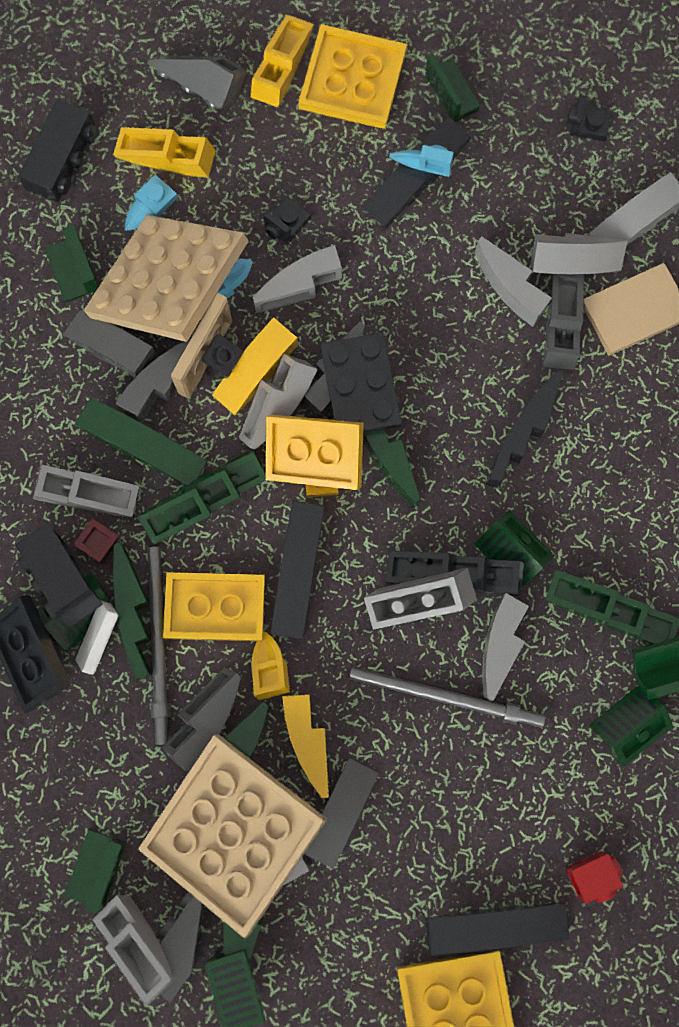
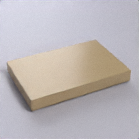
(634, 309)
(190, 367)

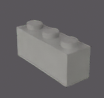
(420, 599)

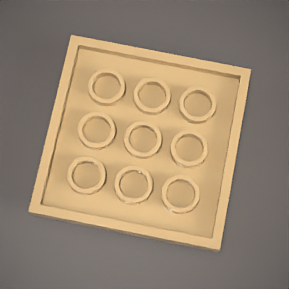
(166, 277)
(232, 835)

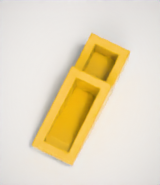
(281, 60)
(165, 151)
(256, 363)
(307, 742)

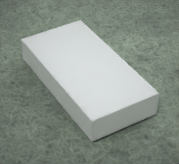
(96, 638)

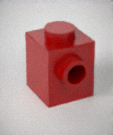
(596, 877)

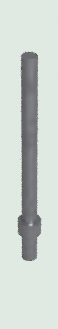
(160, 709)
(509, 713)

